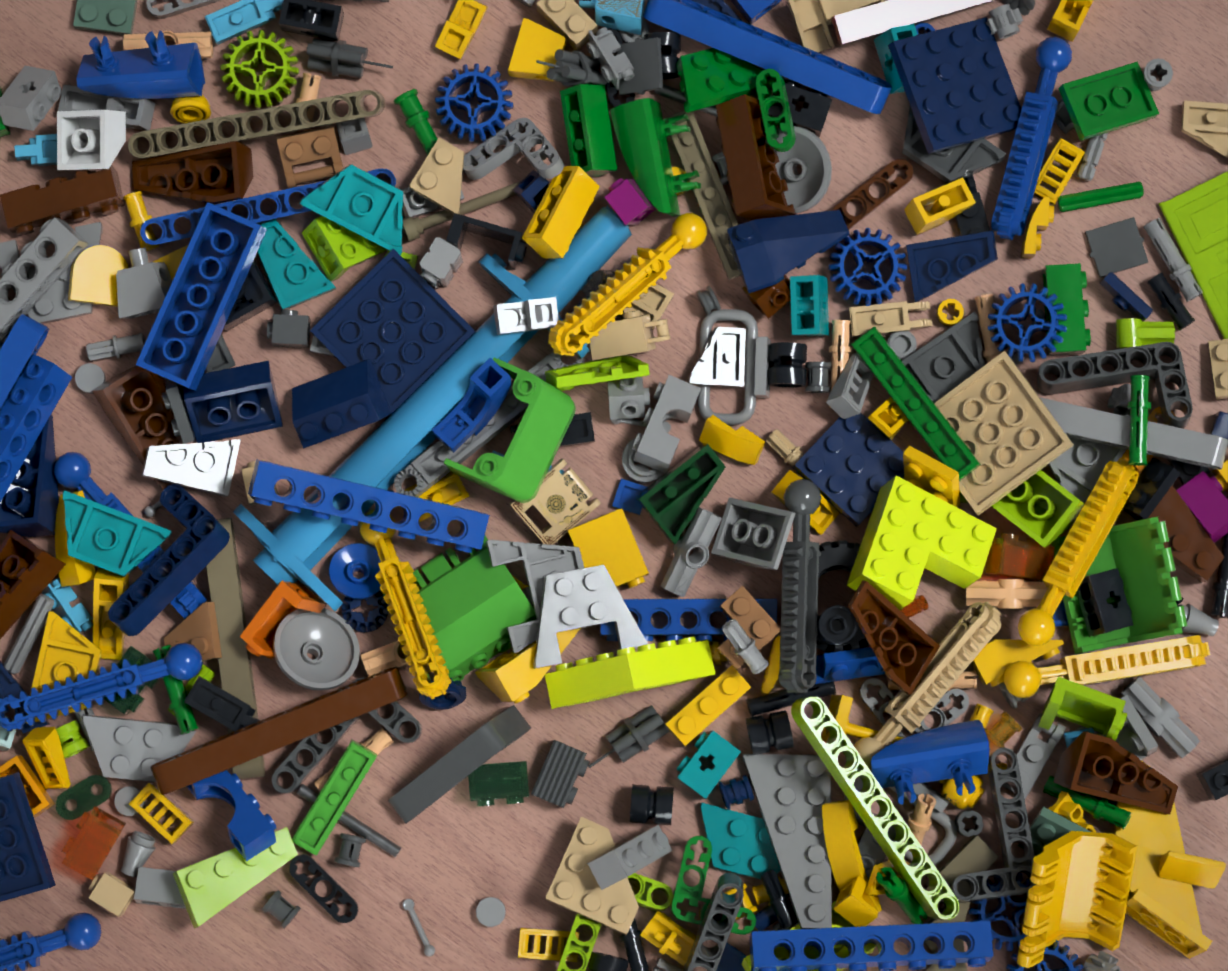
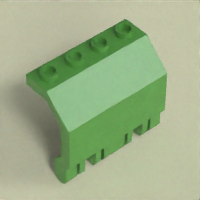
(471, 608)

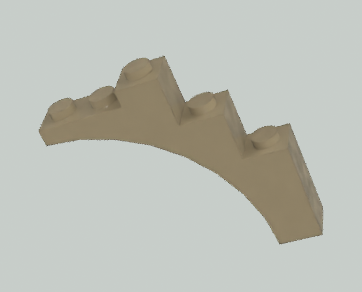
(971, 858)

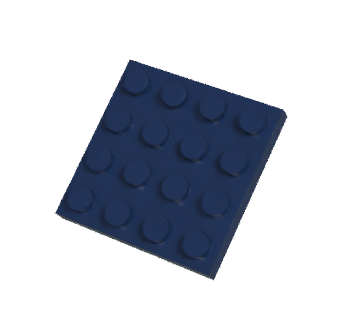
(956, 85)
(396, 325)
(22, 854)

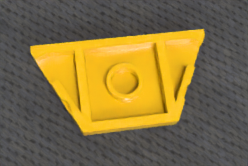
(64, 655)

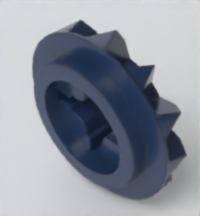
(375, 618)
(455, 695)

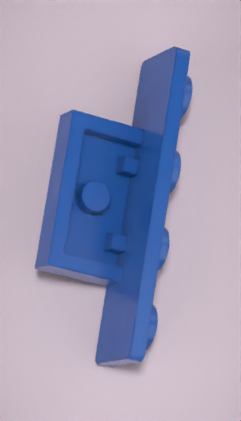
(847, 665)

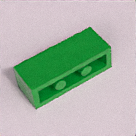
(588, 129)
(1067, 284)

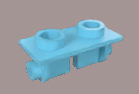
(76, 616)

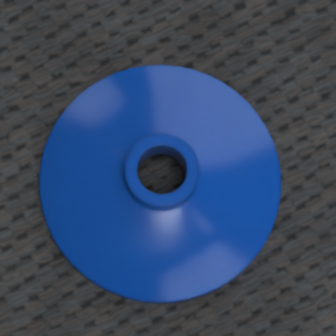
(353, 559)

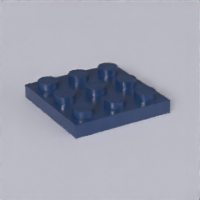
(852, 465)

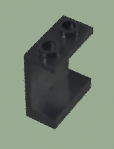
(462, 223)

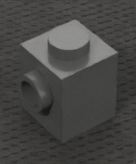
(289, 329)

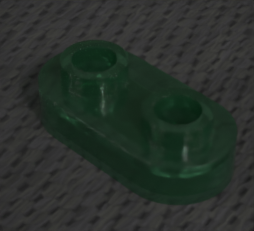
(84, 796)

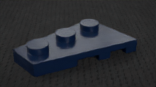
(948, 260)

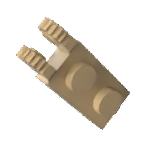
(887, 317)

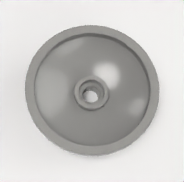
(812, 184)
(324, 637)

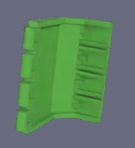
(1148, 587)

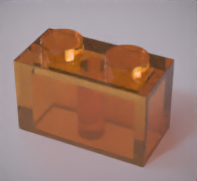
(1018, 558)
(93, 842)

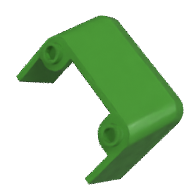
(533, 444)

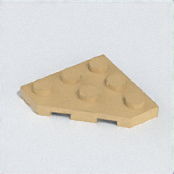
(577, 888)

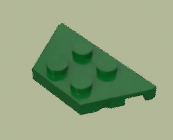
(715, 77)

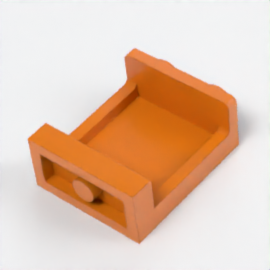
(283, 601)

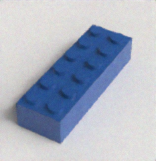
(201, 296)

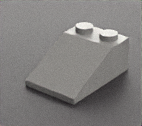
(753, 534)

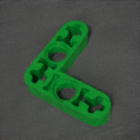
(694, 893)

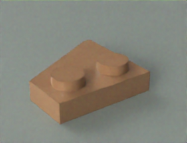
(199, 630)

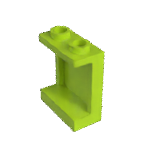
(1084, 707)

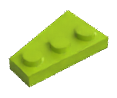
(597, 371)

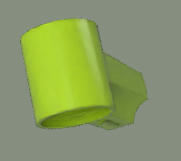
(1134, 332)

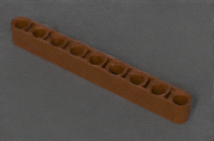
(279, 730)

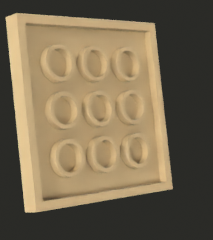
(1003, 428)

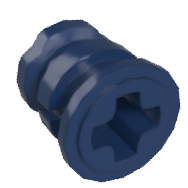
(736, 791)

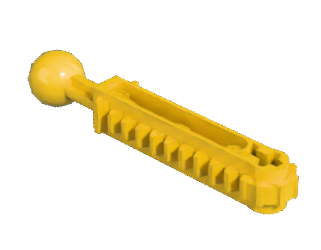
(624, 287)
(1079, 548)
(409, 614)
(1024, 678)

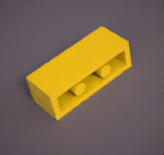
(561, 212)
(708, 705)

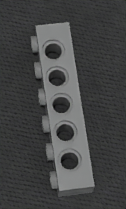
(29, 291)

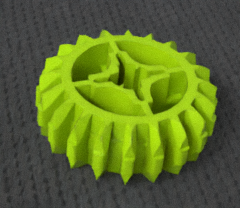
(247, 69)

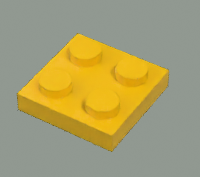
(931, 476)

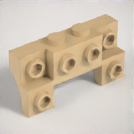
(814, 15)

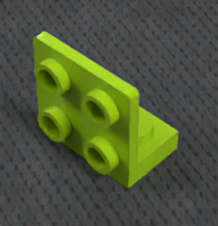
(338, 247)

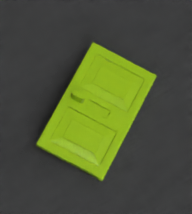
(1201, 231)

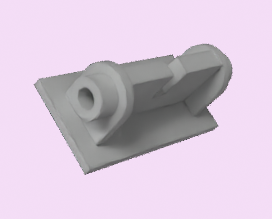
(613, 67)

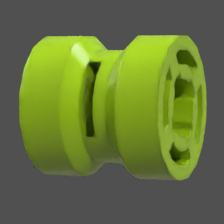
(68, 732)

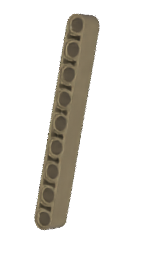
(242, 121)
(230, 614)

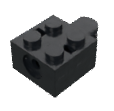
(252, 299)

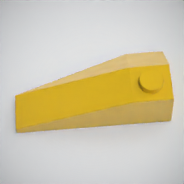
(514, 674)

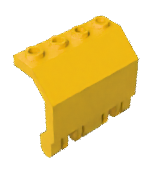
(1077, 893)

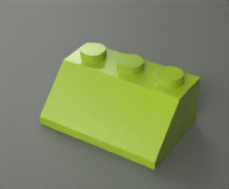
(1040, 508)

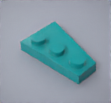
(289, 269)

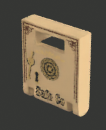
(560, 502)

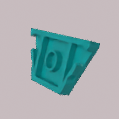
(361, 205)
(108, 535)
(738, 842)

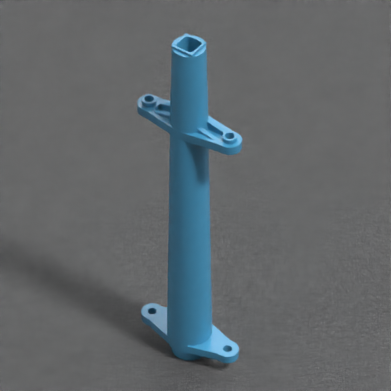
(305, 539)

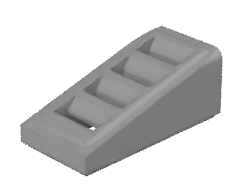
(839, 397)

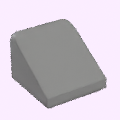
(354, 136)

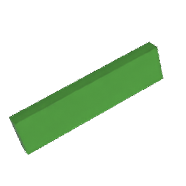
(334, 797)

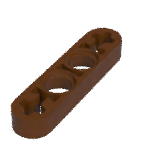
(870, 203)

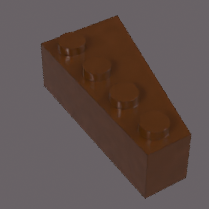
(751, 161)

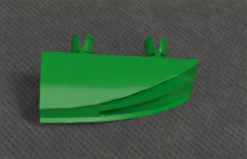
(645, 149)

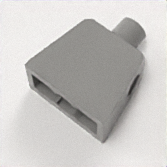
(141, 286)

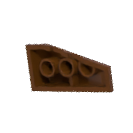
(200, 174)
(138, 410)
(895, 639)
(1109, 771)

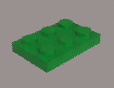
(1108, 101)

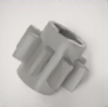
(1004, 21)
(1120, 399)
(1102, 962)

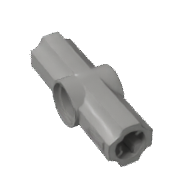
(683, 566)
(1160, 717)

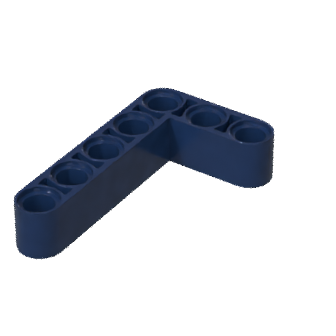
(175, 567)

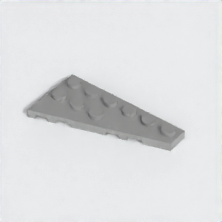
(791, 802)

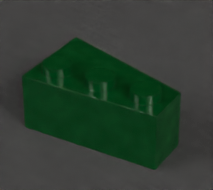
(679, 492)

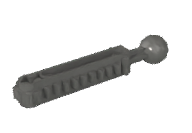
(799, 592)

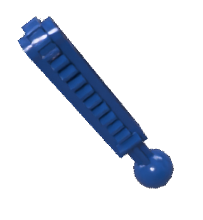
(1030, 142)
(74, 471)
(181, 662)
(80, 932)

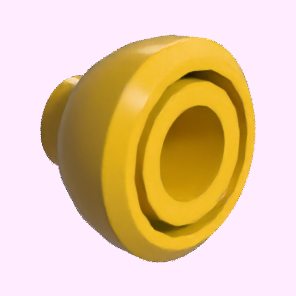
(190, 109)

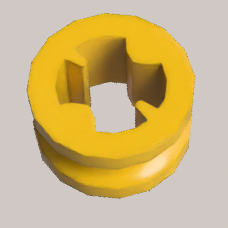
(942, 317)

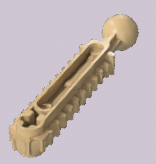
(950, 661)

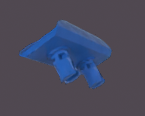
(143, 72)
(934, 755)

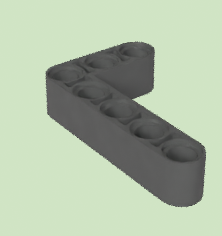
(1120, 360)
(321, 750)
(459, 763)
(1007, 836)
(716, 930)

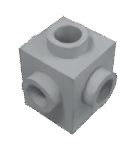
(627, 398)

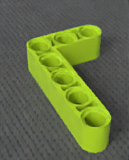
(644, 900)

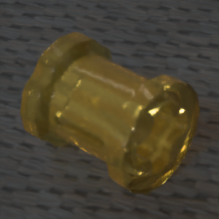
(1003, 730)

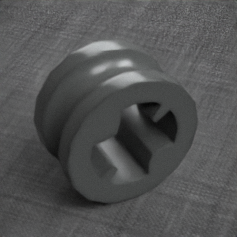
(708, 300)

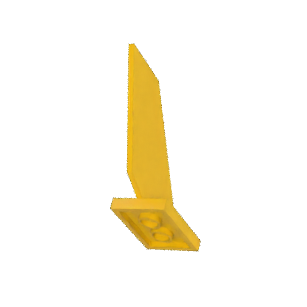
(1155, 902)

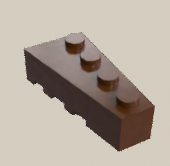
(63, 199)
(23, 576)

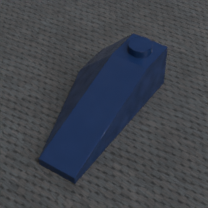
(776, 245)
(33, 495)

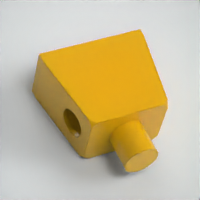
(534, 44)

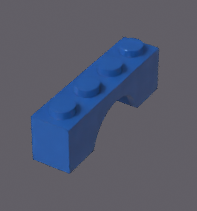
(249, 828)

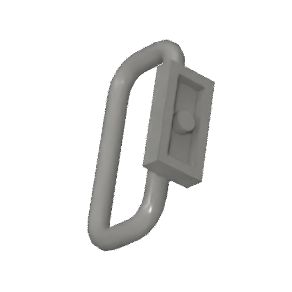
(756, 365)
(937, 815)

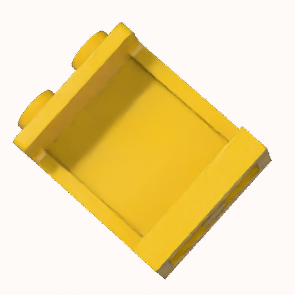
(611, 544)

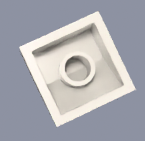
(89, 138)

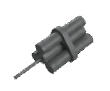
(338, 58)
(574, 69)
(635, 735)

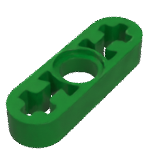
(767, 101)

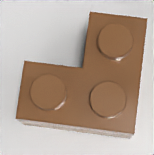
(752, 619)

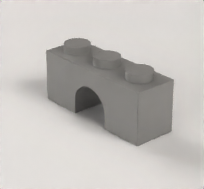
(675, 401)
(630, 857)

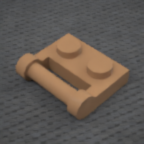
(308, 147)

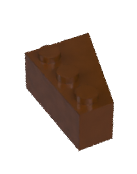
(1188, 540)

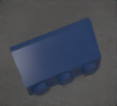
(233, 402)
(337, 403)

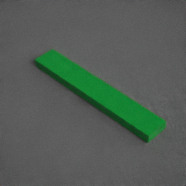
(915, 403)

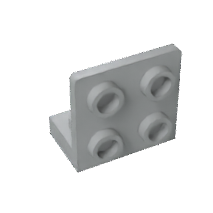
(1134, 735)

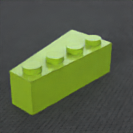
(225, 877)

